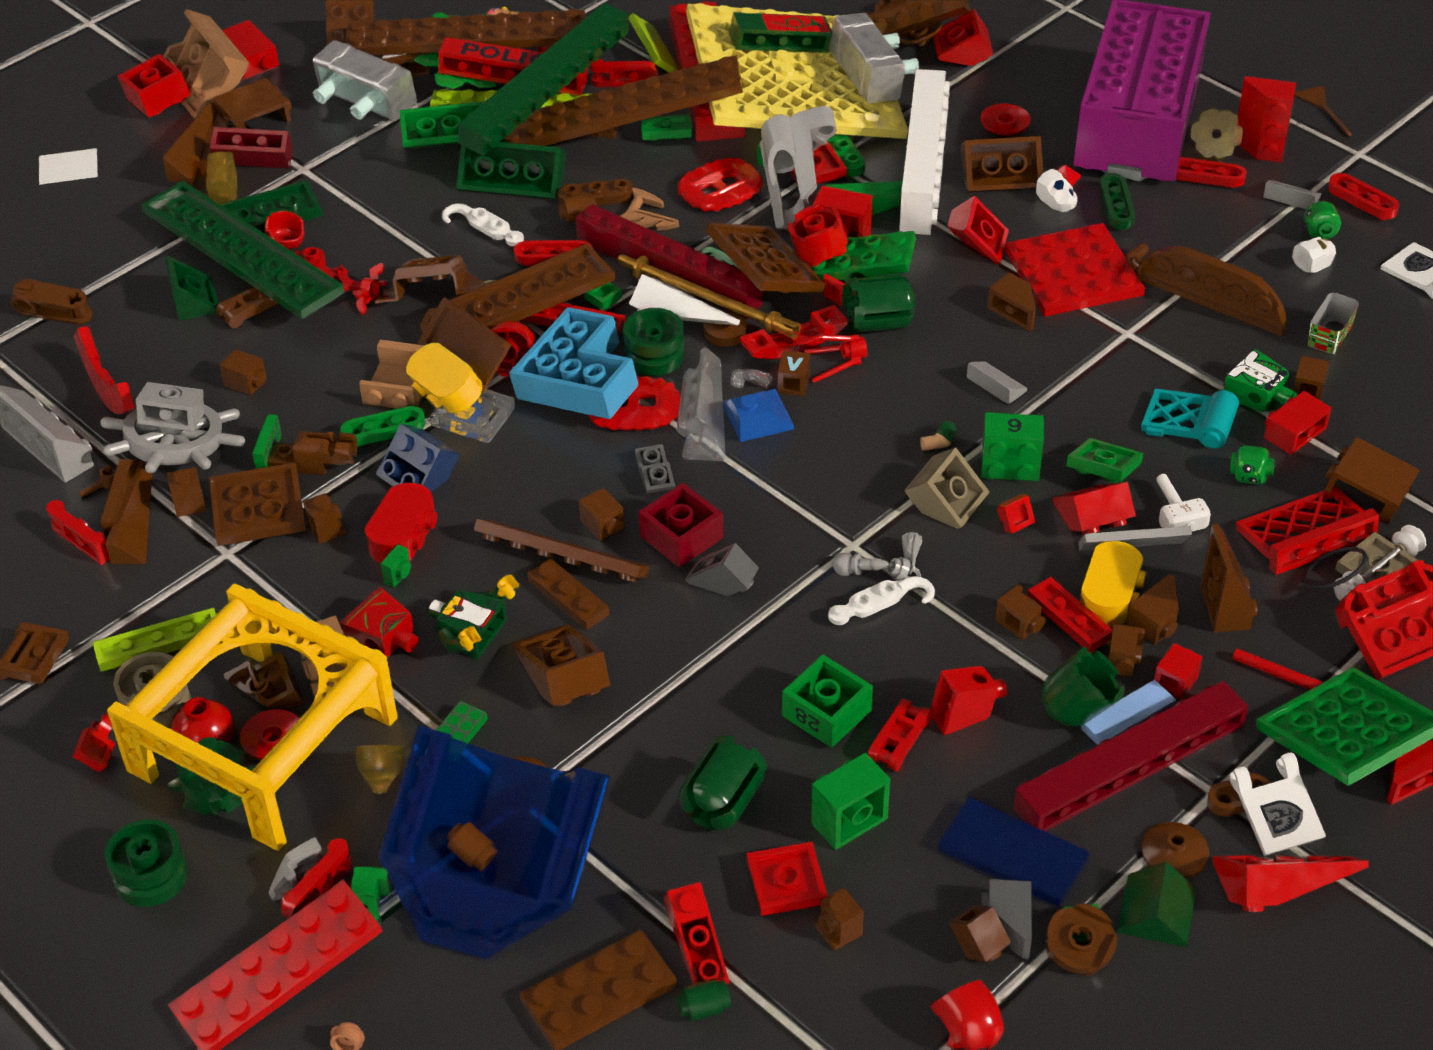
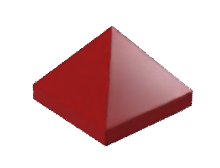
(1068, 174)

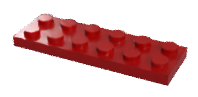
(275, 968)

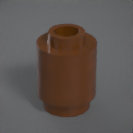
(574, 205)
(471, 845)

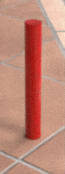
(1275, 669)

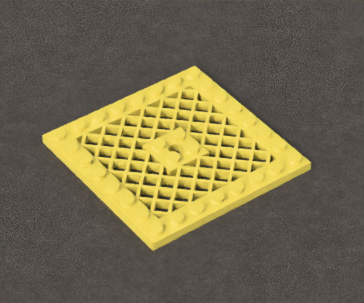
(806, 75)

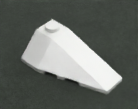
(657, 294)

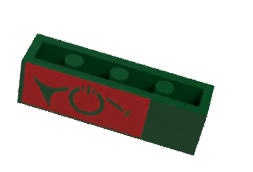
(780, 32)

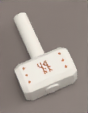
(1179, 512)

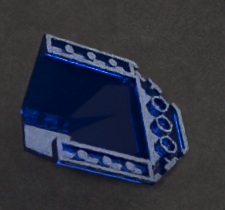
(530, 813)

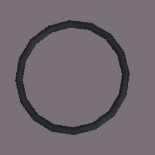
(1343, 580)

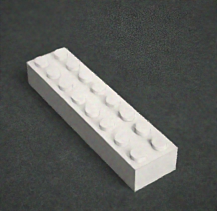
(924, 152)

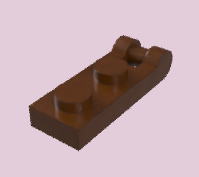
(244, 306)

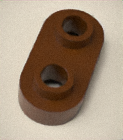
(1226, 793)

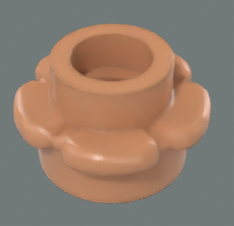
(346, 1037)

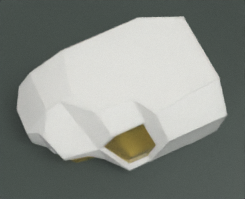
(1314, 254)

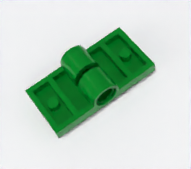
(871, 257)

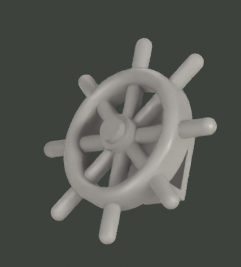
(172, 418)

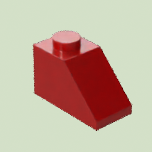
(1411, 773)

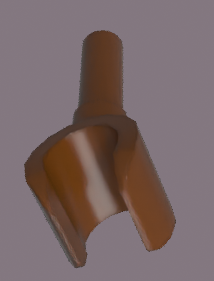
(105, 482)

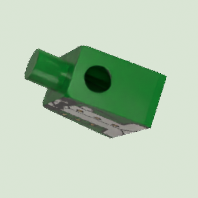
(1259, 382)

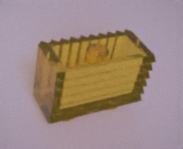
(221, 177)

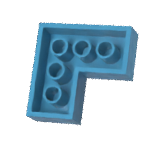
(574, 366)

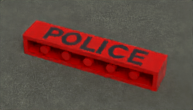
(493, 63)

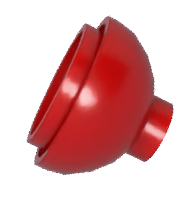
(204, 719)

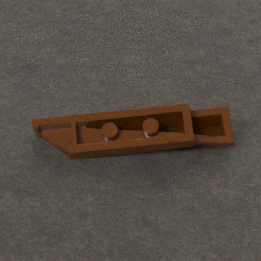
(190, 152)

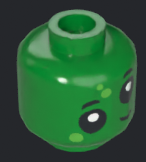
(1322, 220)
(1252, 465)

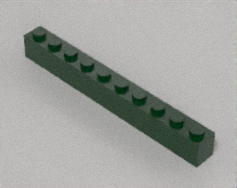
(542, 79)

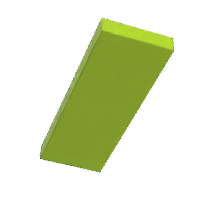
(653, 43)

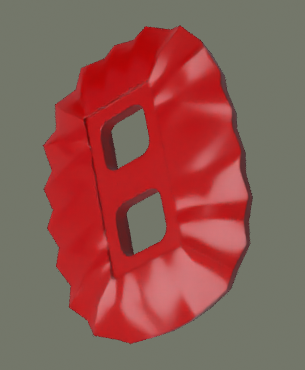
(712, 174)
(645, 417)

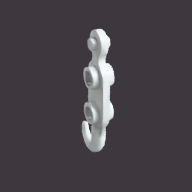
(485, 222)
(878, 598)

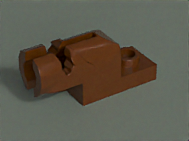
(315, 451)

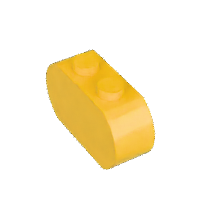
(443, 378)
(1113, 581)

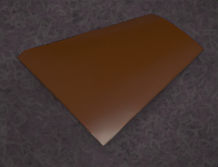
(268, 682)

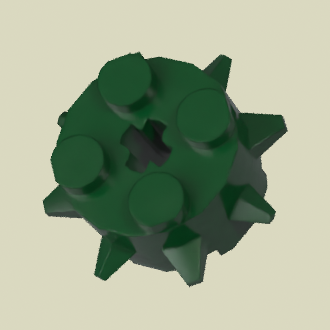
(203, 794)

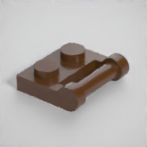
(37, 657)

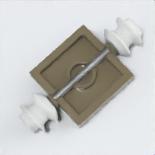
(1382, 555)

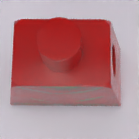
(381, 624)

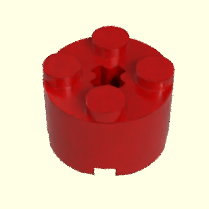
(818, 234)

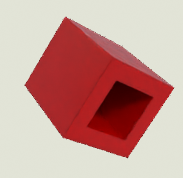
(1178, 670)

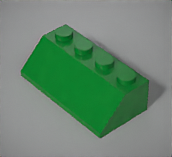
(433, 124)

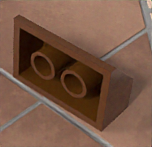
(1001, 163)

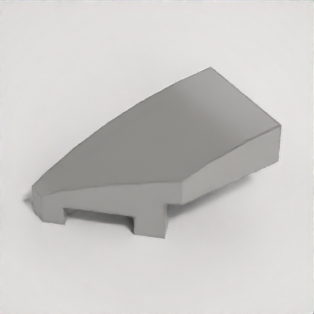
(294, 867)

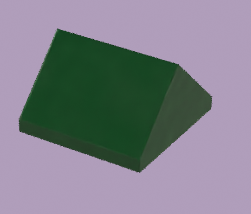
(191, 290)
(1158, 905)

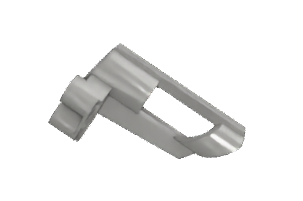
(790, 145)

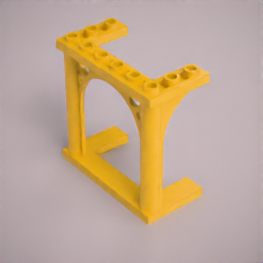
(247, 624)

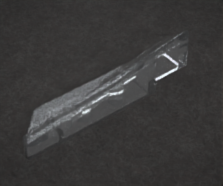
(702, 410)

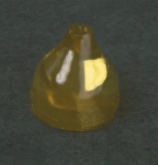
(379, 764)

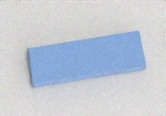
(1129, 711)

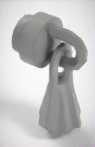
(900, 567)

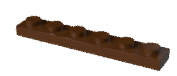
(572, 553)

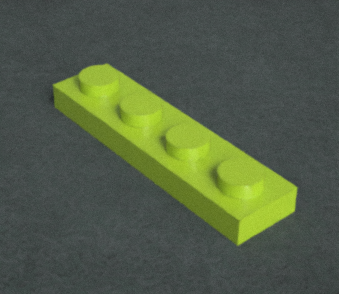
(160, 637)

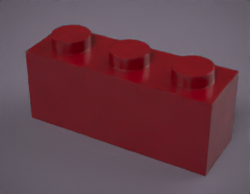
(254, 146)

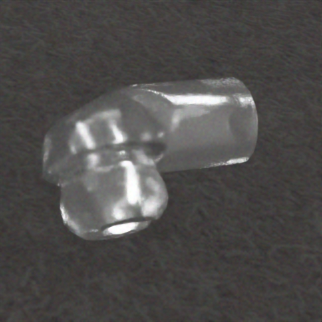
(753, 376)

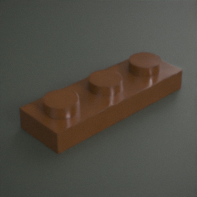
(568, 594)

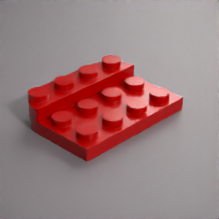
(1392, 618)

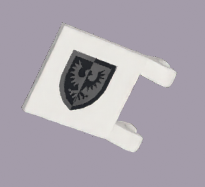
(1414, 266)
(1280, 810)

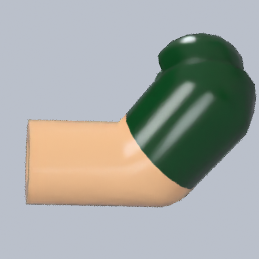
(942, 437)

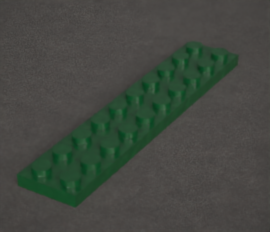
(243, 249)

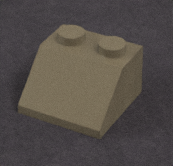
(947, 489)

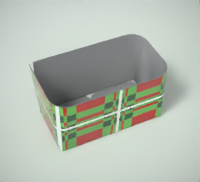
(1339, 309)

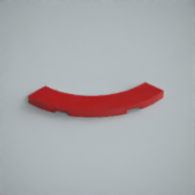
(115, 396)

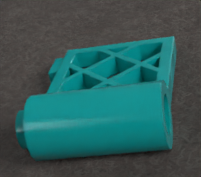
(1210, 421)

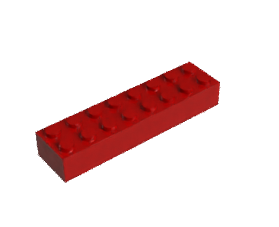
(686, 57)

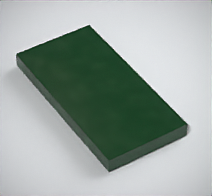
(290, 198)

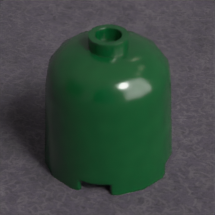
(1081, 688)

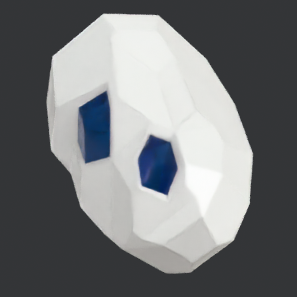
(1056, 191)

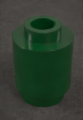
(703, 999)

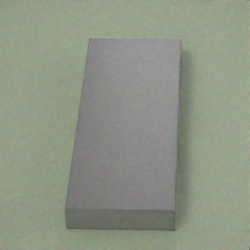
(1137, 538)

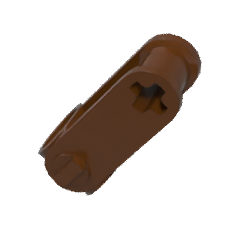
(51, 302)

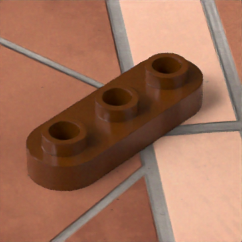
(605, 192)

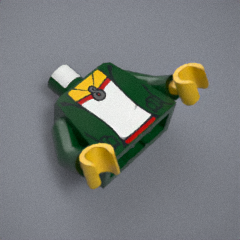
(472, 618)

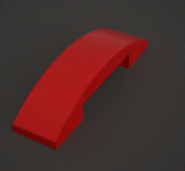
(823, 322)

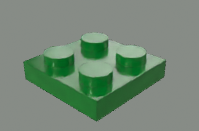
(1104, 459)

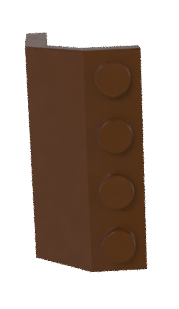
(911, 15)

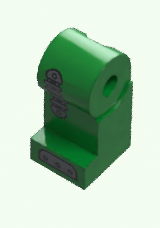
(369, 885)

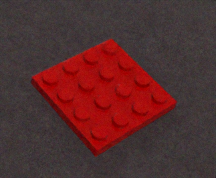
(1074, 269)

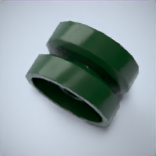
(654, 341)
(146, 862)

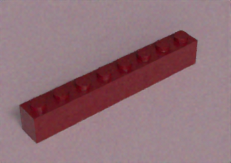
(619, 236)
(1130, 757)

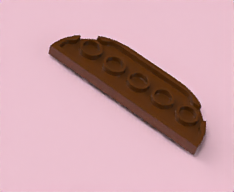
(1215, 286)

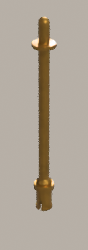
(771, 321)

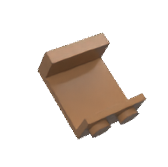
(390, 383)

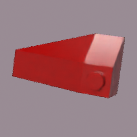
(1263, 882)

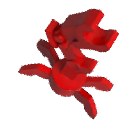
(365, 290)

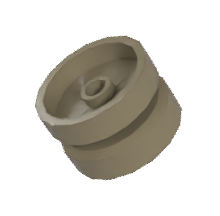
(137, 673)

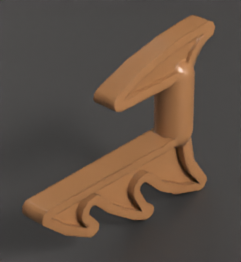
(646, 218)

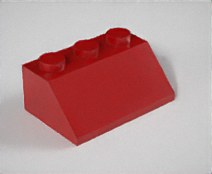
(1265, 116)

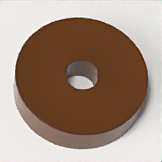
(724, 334)

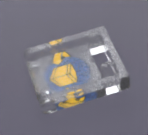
(474, 420)

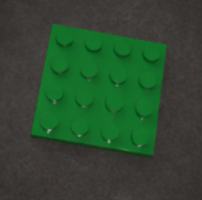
(1349, 725)

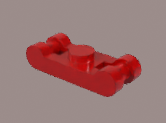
(900, 734)

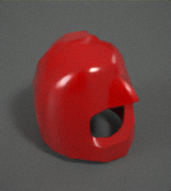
(970, 1017)

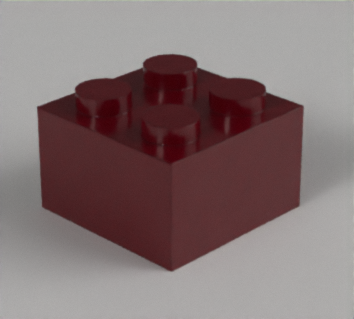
(681, 524)

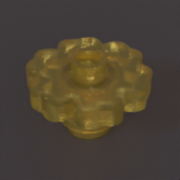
(1213, 120)

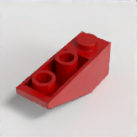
(695, 933)

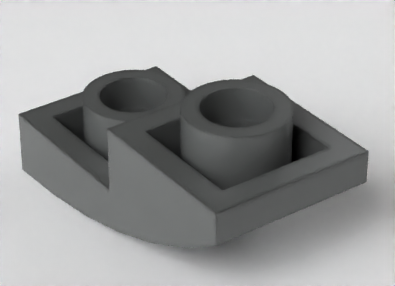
(654, 468)

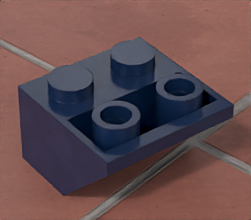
(417, 458)

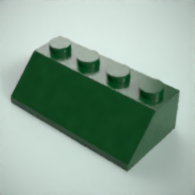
(513, 170)

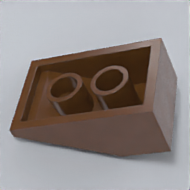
(1225, 587)
(563, 664)

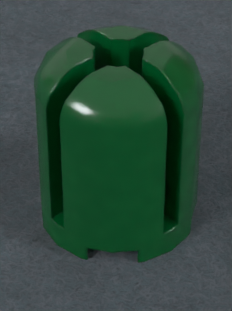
(878, 303)
(722, 784)

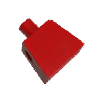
(965, 697)

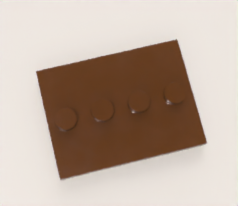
(765, 258)

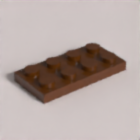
(598, 990)

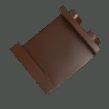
(251, 102)
(1374, 474)

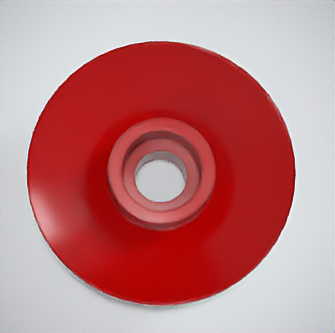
(1005, 119)
(265, 731)

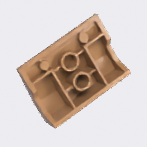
(207, 62)

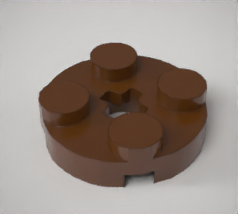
(1084, 958)

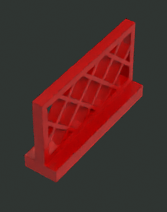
(1313, 541)

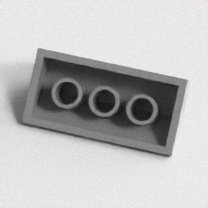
(44, 434)

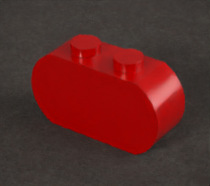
(401, 519)

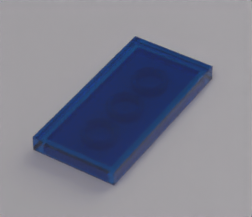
(1014, 850)

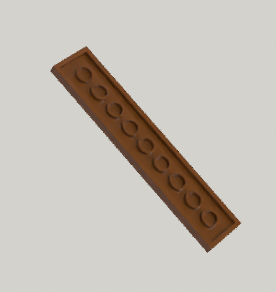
(428, 34)
(630, 103)

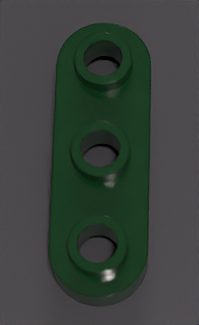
(1117, 201)

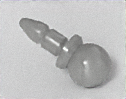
(847, 564)

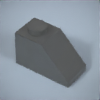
(724, 571)
(1013, 906)

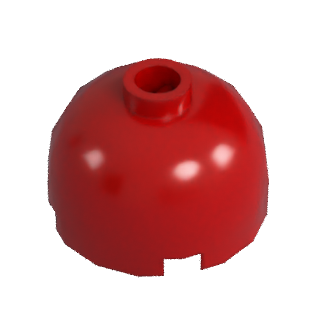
(521, 339)

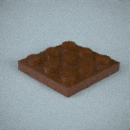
(256, 504)

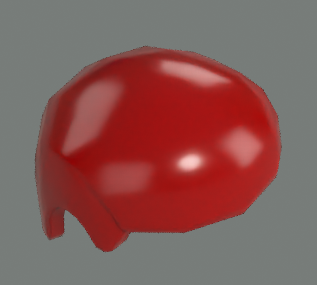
(285, 229)

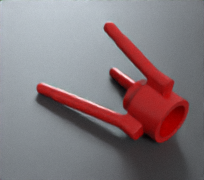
(851, 347)

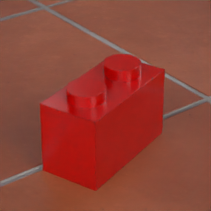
(1297, 422)

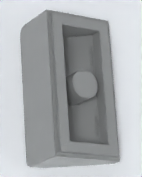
(1290, 194)
(995, 381)

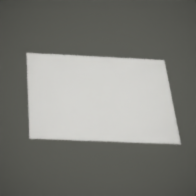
(68, 166)

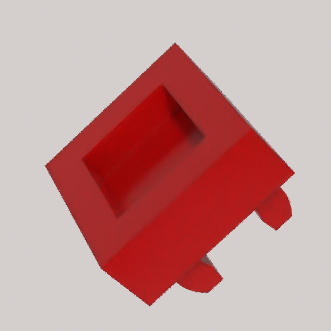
(1016, 513)

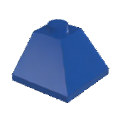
(758, 415)

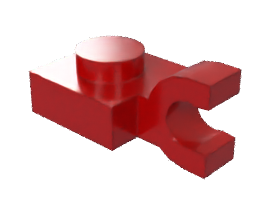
(94, 745)

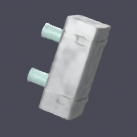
(869, 57)
(363, 80)

